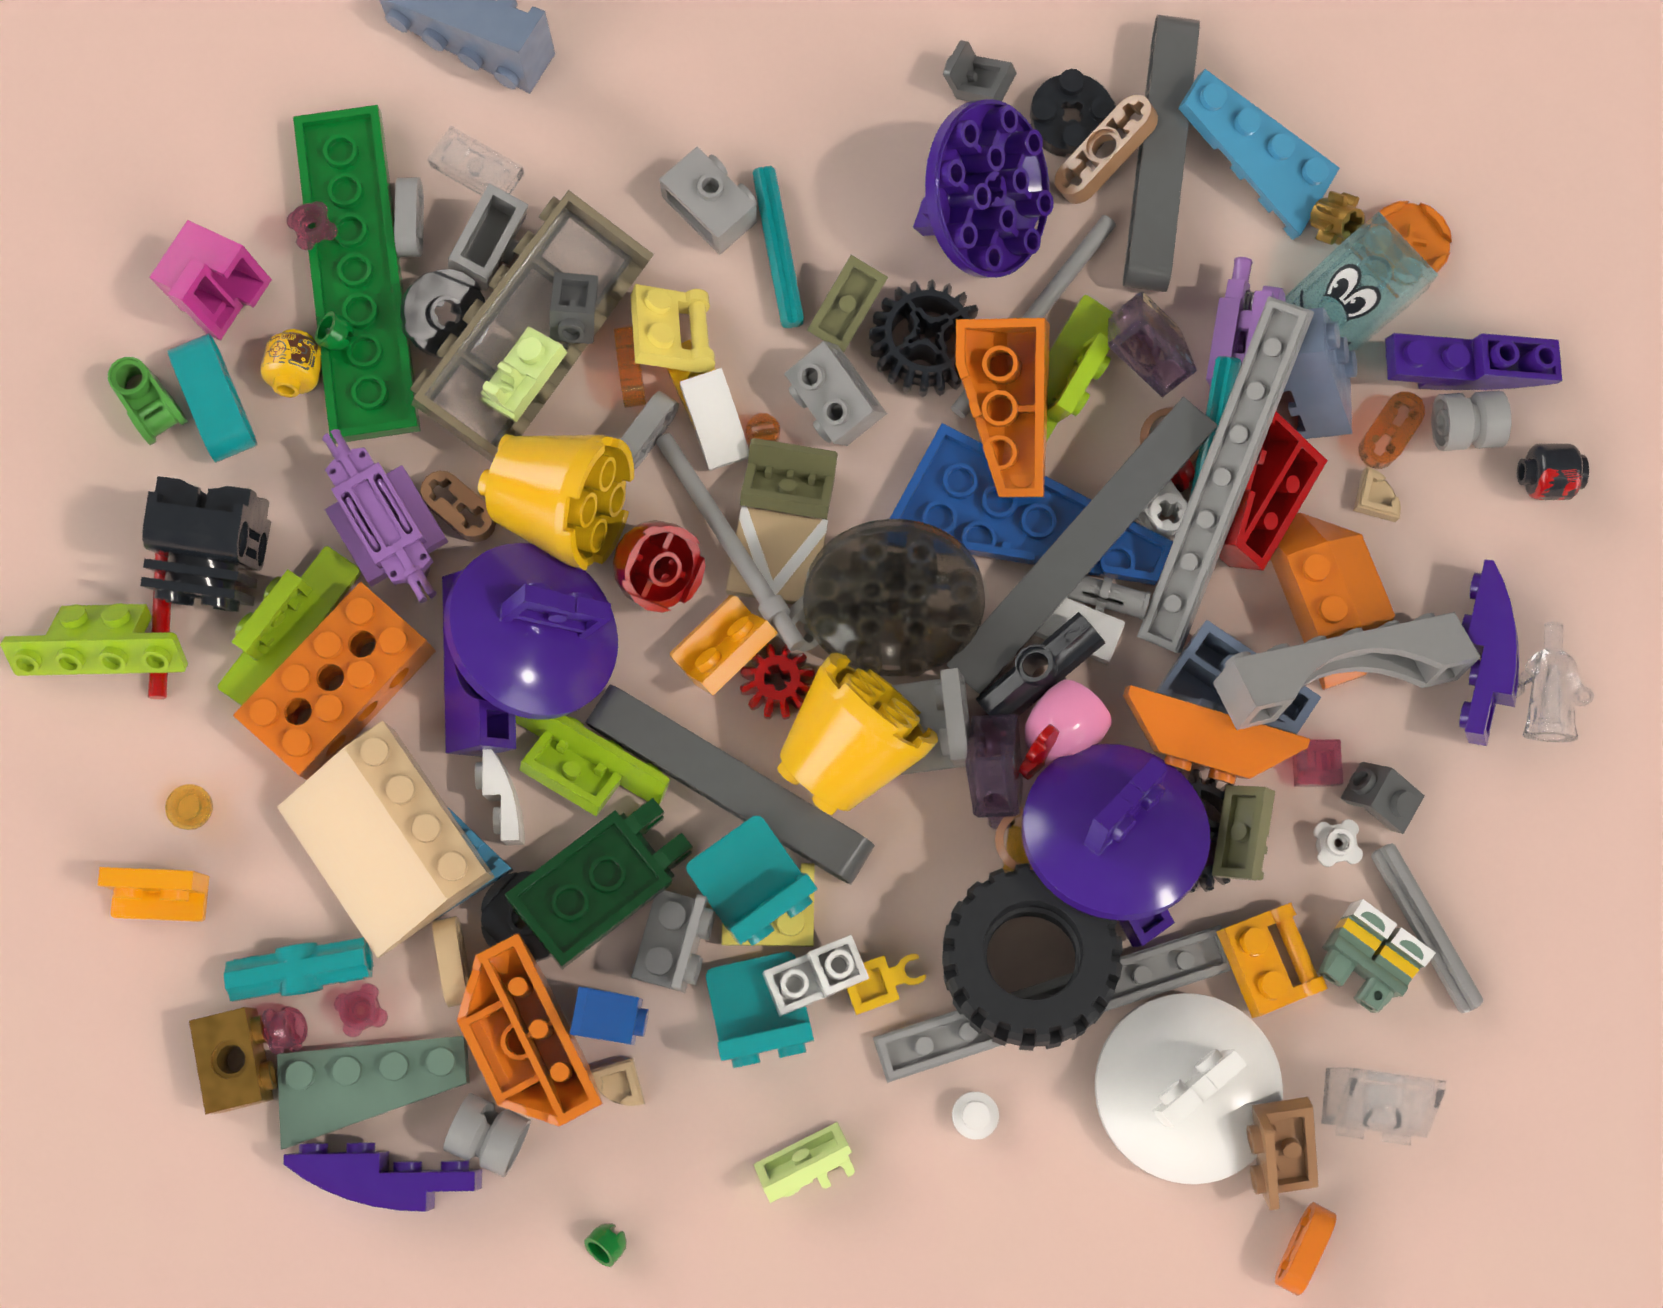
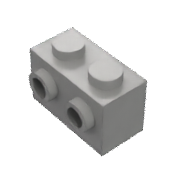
(834, 394)

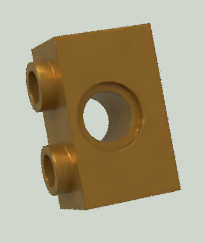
(212, 1041)

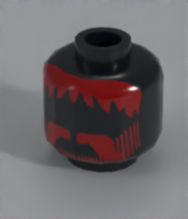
(1553, 471)

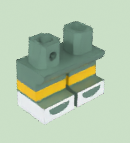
(1376, 951)

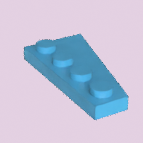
(1261, 150)

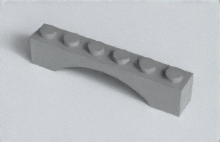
(1417, 651)

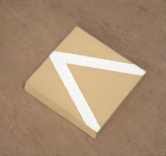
(781, 549)

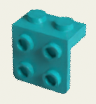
(750, 881)
(747, 1015)

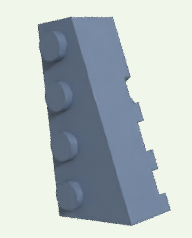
(482, 35)

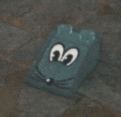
(1366, 281)

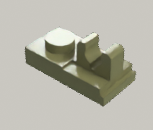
(847, 303)
(1243, 832)

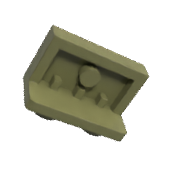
(789, 478)

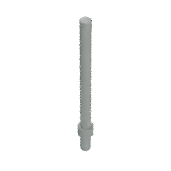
(1057, 286)
(772, 606)

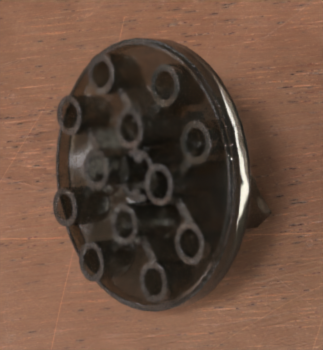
(894, 596)

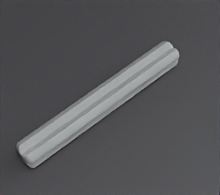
(1427, 928)

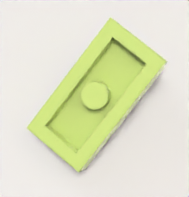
(522, 374)
(803, 1161)

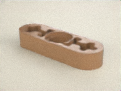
(1106, 131)

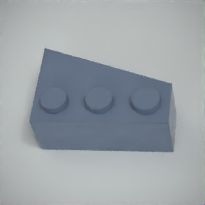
(1322, 380)
(1205, 659)

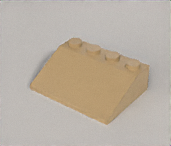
(384, 839)

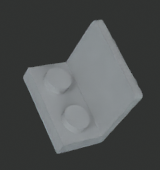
(946, 712)
(672, 941)

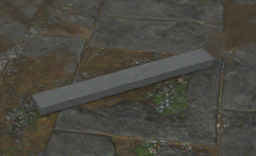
(1083, 544)

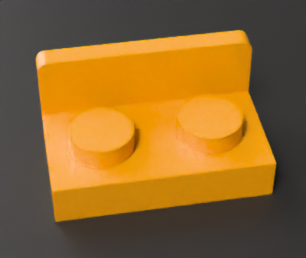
(722, 644)
(156, 893)

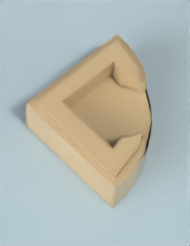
(1376, 496)
(619, 1083)

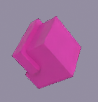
(209, 278)

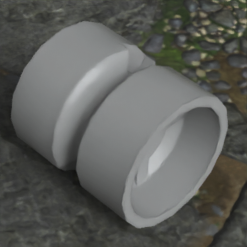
(1474, 420)
(486, 1134)

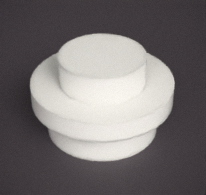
(975, 1115)

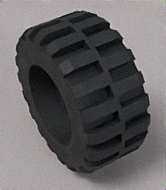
(1018, 1019)

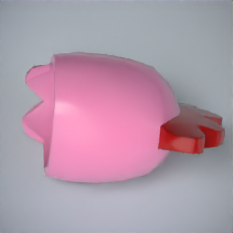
(1063, 724)

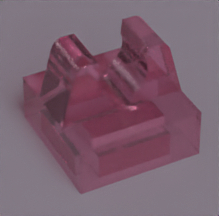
(1319, 764)

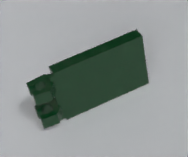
(597, 882)

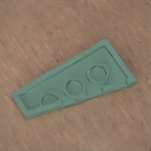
(351, 1084)

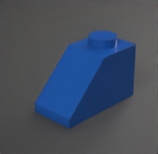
(608, 1016)

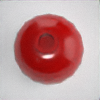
(658, 565)

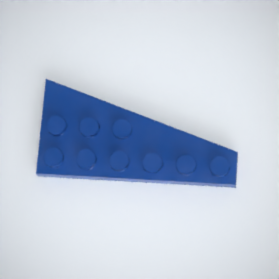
(960, 497)

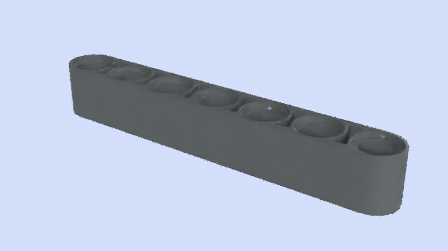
(1161, 156)
(730, 783)

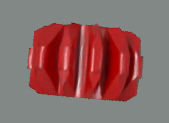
(767, 693)

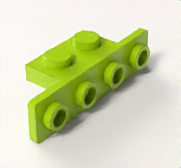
(1076, 359)
(285, 619)
(96, 642)
(586, 765)

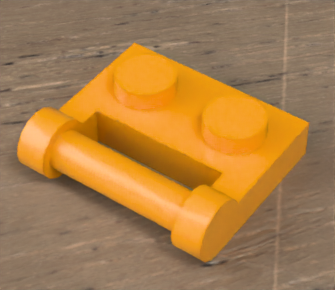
(1259, 965)

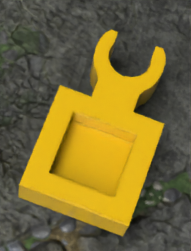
(881, 984)

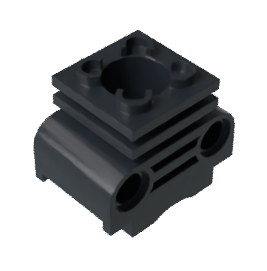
(204, 543)

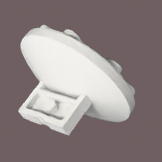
(1183, 1085)

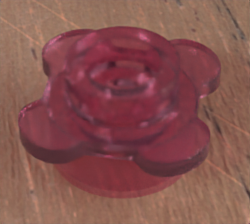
(311, 213)
(347, 1007)
(284, 1029)

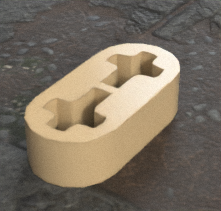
(451, 959)

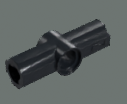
(1060, 651)

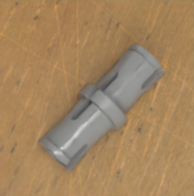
(1111, 596)

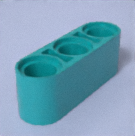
(212, 397)

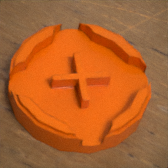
(1422, 229)

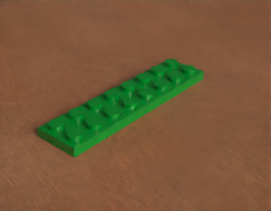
(357, 273)

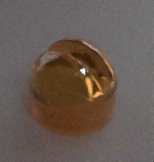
(761, 419)

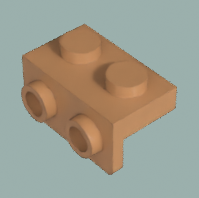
(1284, 1148)

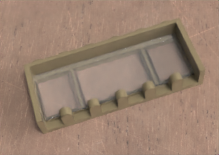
(569, 241)

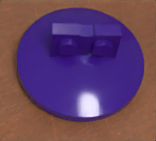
(986, 189)
(530, 632)
(1115, 832)

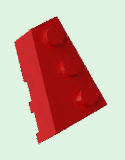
(1272, 497)

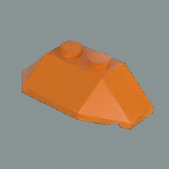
(1330, 583)
(1208, 737)
(524, 1037)

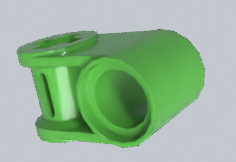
(149, 403)

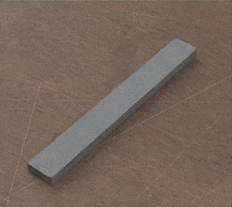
(1225, 473)
(1142, 976)

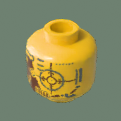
(291, 363)

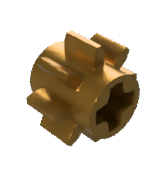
(1336, 217)

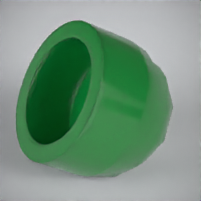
(333, 332)
(605, 1244)

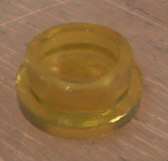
(189, 807)

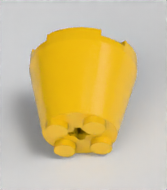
(561, 493)
(851, 736)

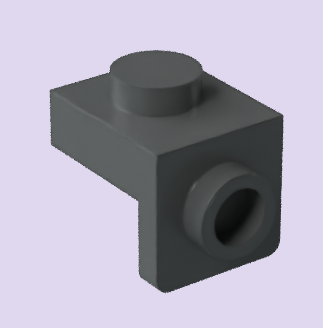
(976, 76)
(1383, 795)

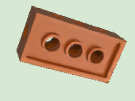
(306, 675)

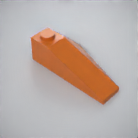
(1007, 392)

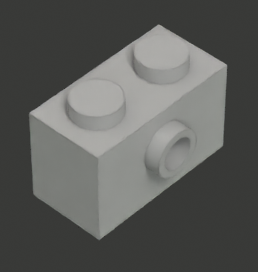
(709, 199)
(489, 236)

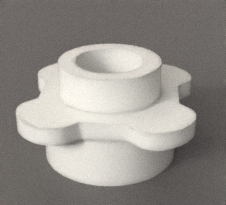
(1327, 851)

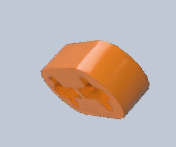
(1305, 1249)

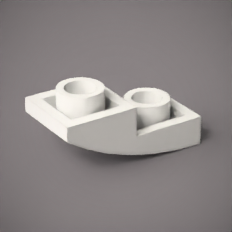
(715, 419)
(498, 786)
(815, 975)

